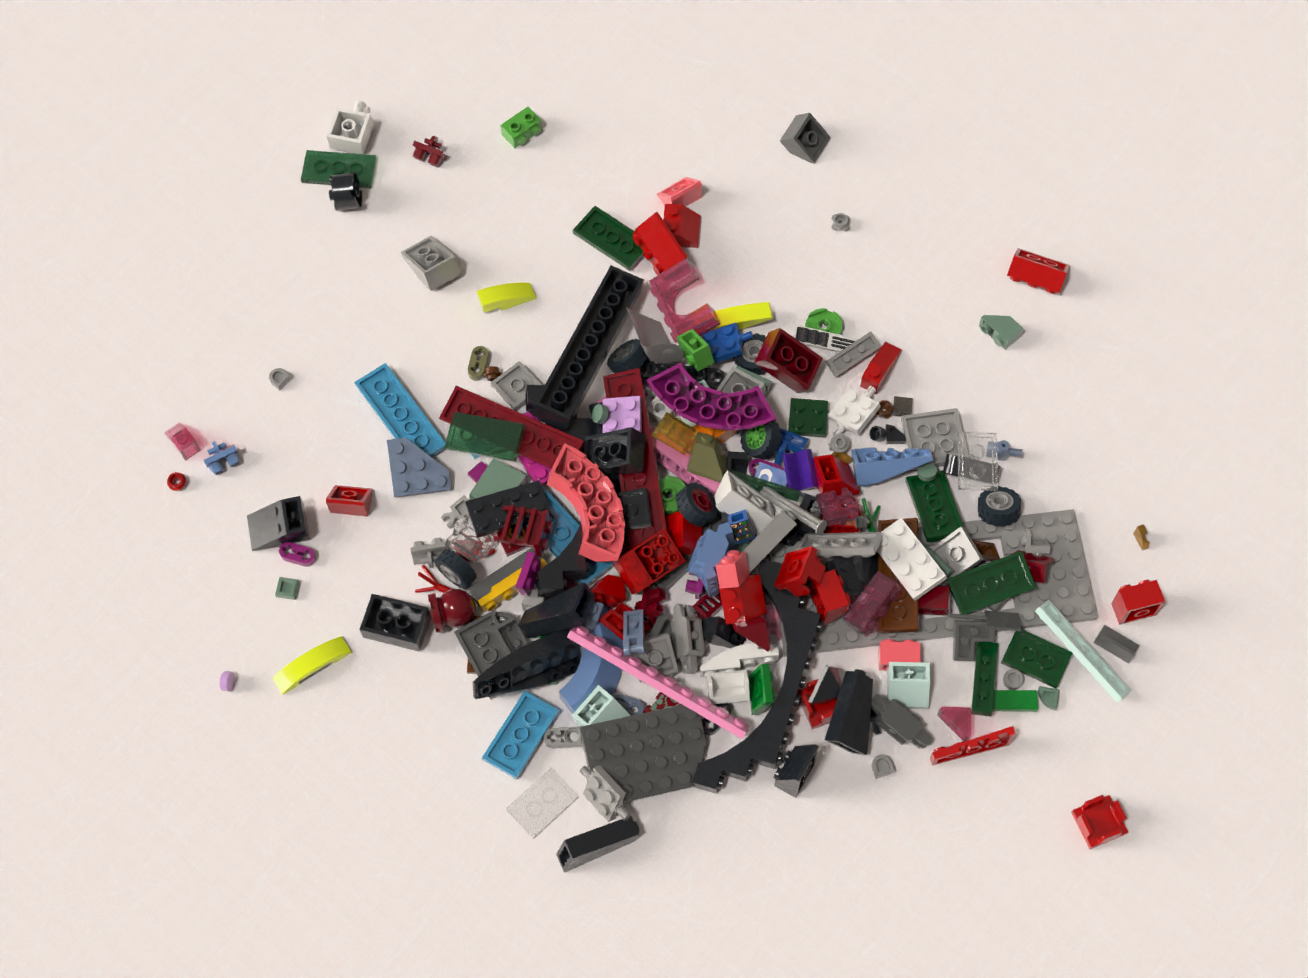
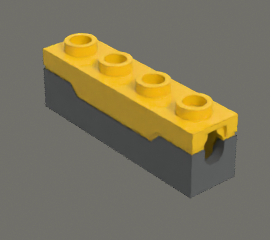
(500, 584)

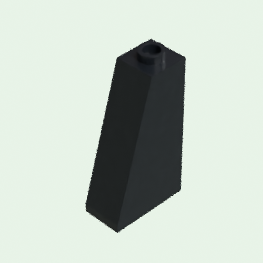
(559, 612)
(852, 713)
(596, 843)

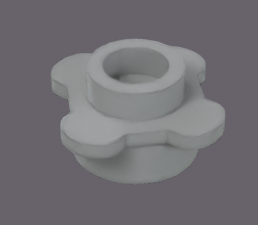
(840, 217)

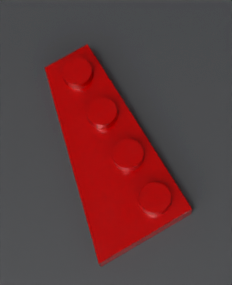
(974, 746)

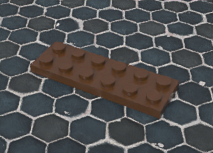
(903, 612)

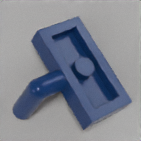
(791, 442)

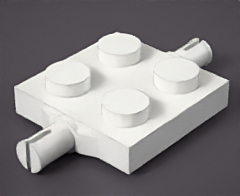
(854, 411)

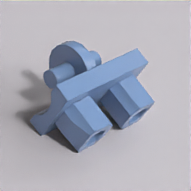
(214, 461)

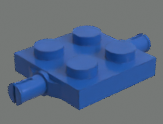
(726, 342)

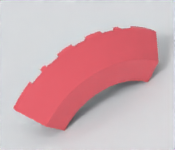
(594, 501)

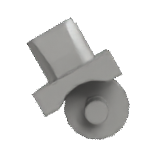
(427, 553)

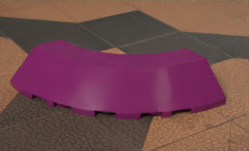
(710, 406)

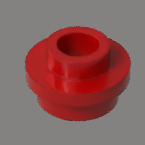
(175, 477)

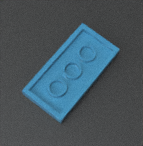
(520, 735)

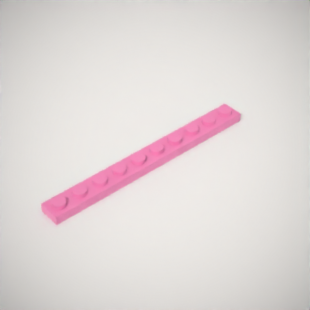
(663, 684)

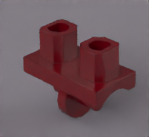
(436, 155)
(651, 603)

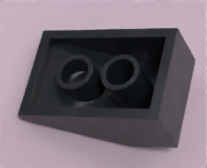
(616, 451)
(855, 572)
(796, 768)

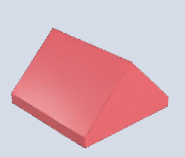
(682, 192)

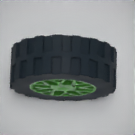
(761, 440)

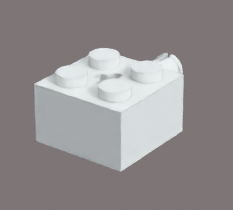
(350, 129)

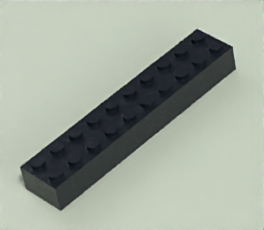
(587, 348)

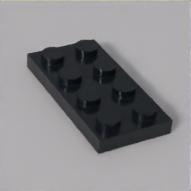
(488, 514)

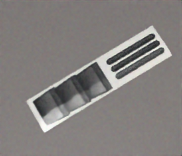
(822, 338)

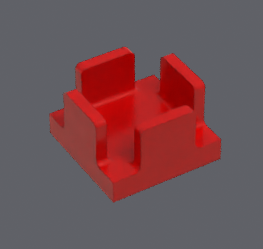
(797, 568)
(816, 714)
(1100, 820)

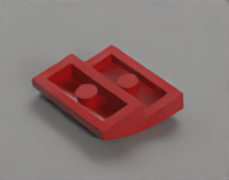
(614, 620)

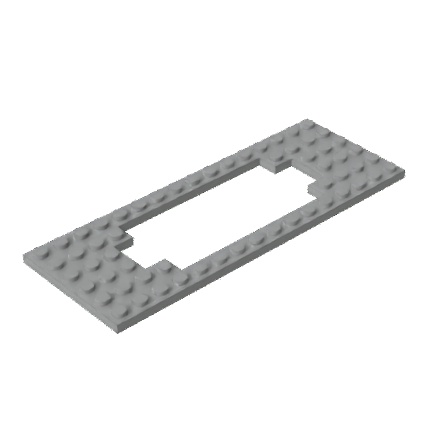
(1065, 587)

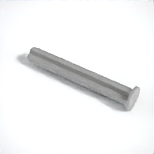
(801, 514)

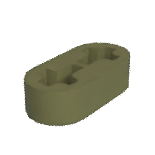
(474, 362)

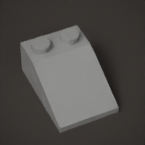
(432, 262)

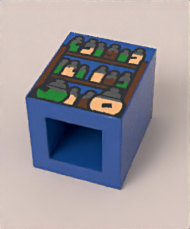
(741, 526)

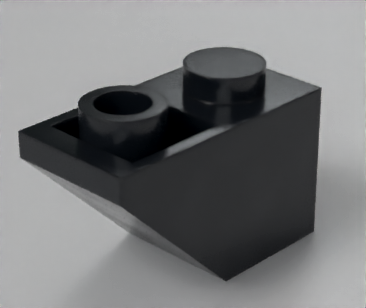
(719, 633)

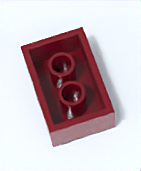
(788, 360)

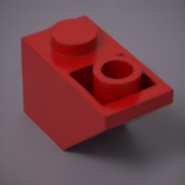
(609, 590)

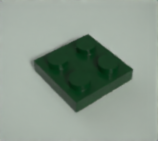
(808, 417)

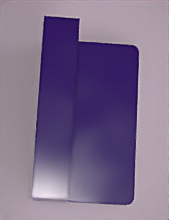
(800, 470)

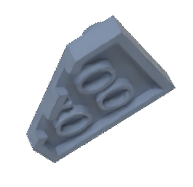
(415, 470)

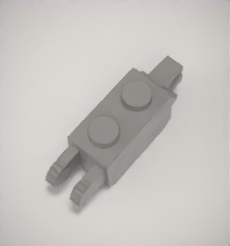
(687, 637)

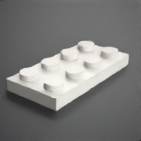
(909, 560)

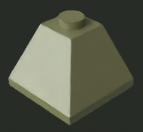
(707, 458)

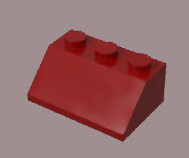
(658, 244)
(1038, 271)

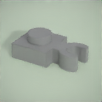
(458, 511)

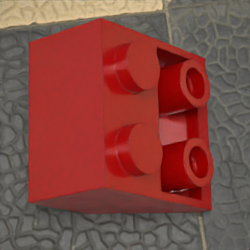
(834, 475)

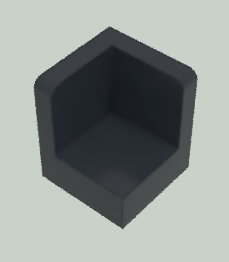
(737, 461)

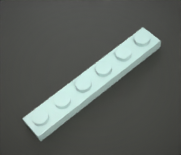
(1082, 650)

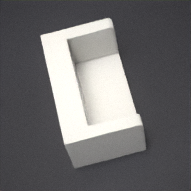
(728, 687)

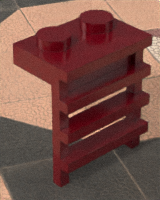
(537, 529)

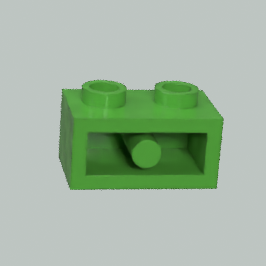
(521, 127)
(695, 350)

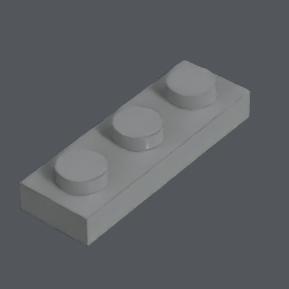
(853, 354)

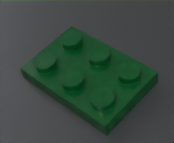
(1036, 658)

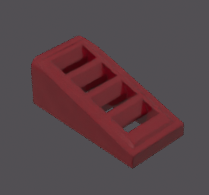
(702, 602)

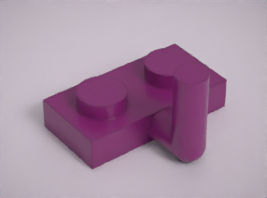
(528, 574)

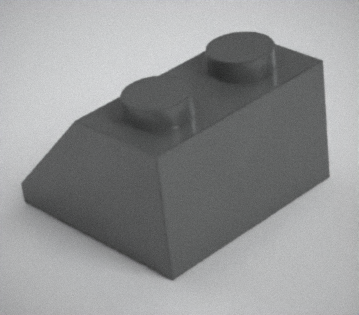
(805, 137)

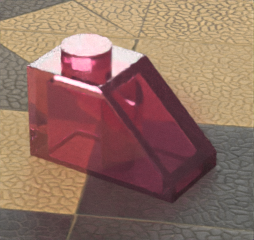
(183, 441)

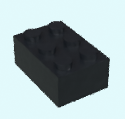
(395, 622)

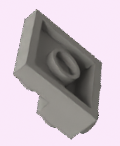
(659, 655)

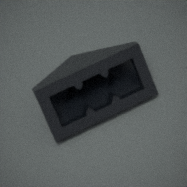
(827, 686)

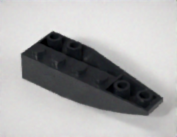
(530, 666)

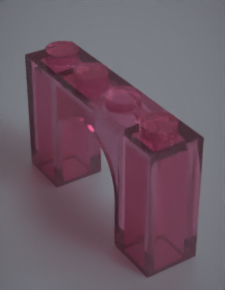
(667, 287)

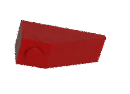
(880, 367)

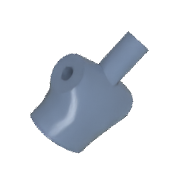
(1004, 451)

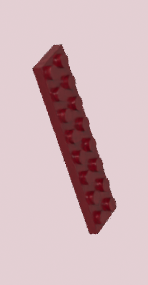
(539, 441)

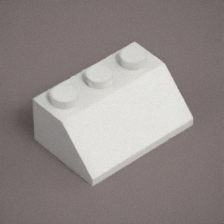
(736, 495)

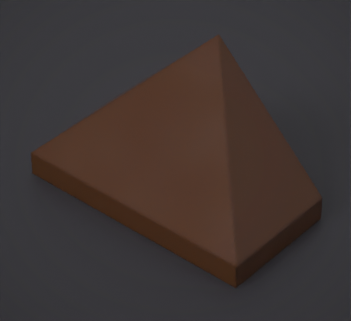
(987, 550)

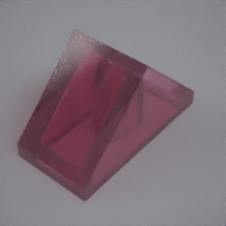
(958, 720)

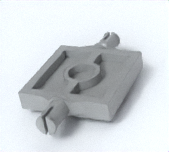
(604, 793)

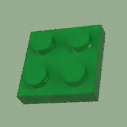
(760, 689)

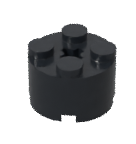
(345, 191)

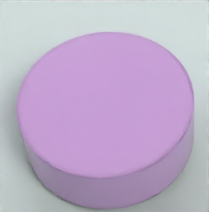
(227, 681)

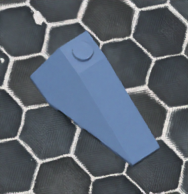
(876, 466)

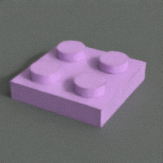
(623, 413)

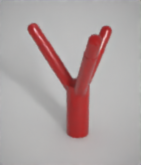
(431, 579)

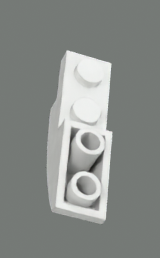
(733, 658)

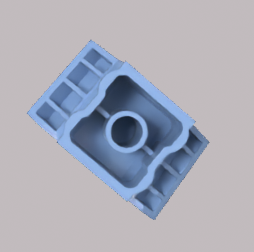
(708, 553)

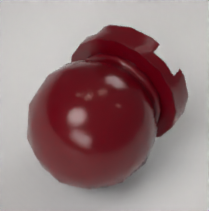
(451, 609)

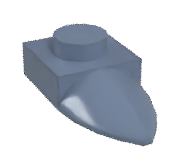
(593, 616)

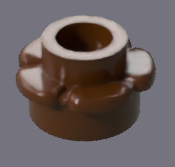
(492, 373)
(887, 406)

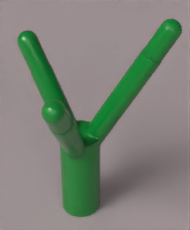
(871, 528)

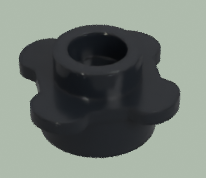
(791, 538)

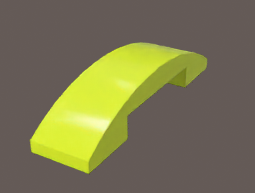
(310, 662)

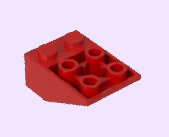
(648, 561)

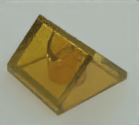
(675, 433)

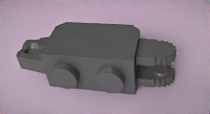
(899, 723)

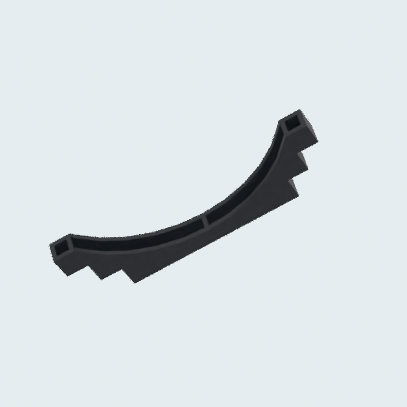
(569, 564)
(766, 741)

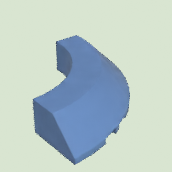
(592, 671)

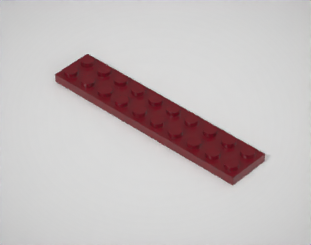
(630, 384)

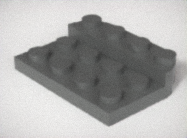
(490, 640)

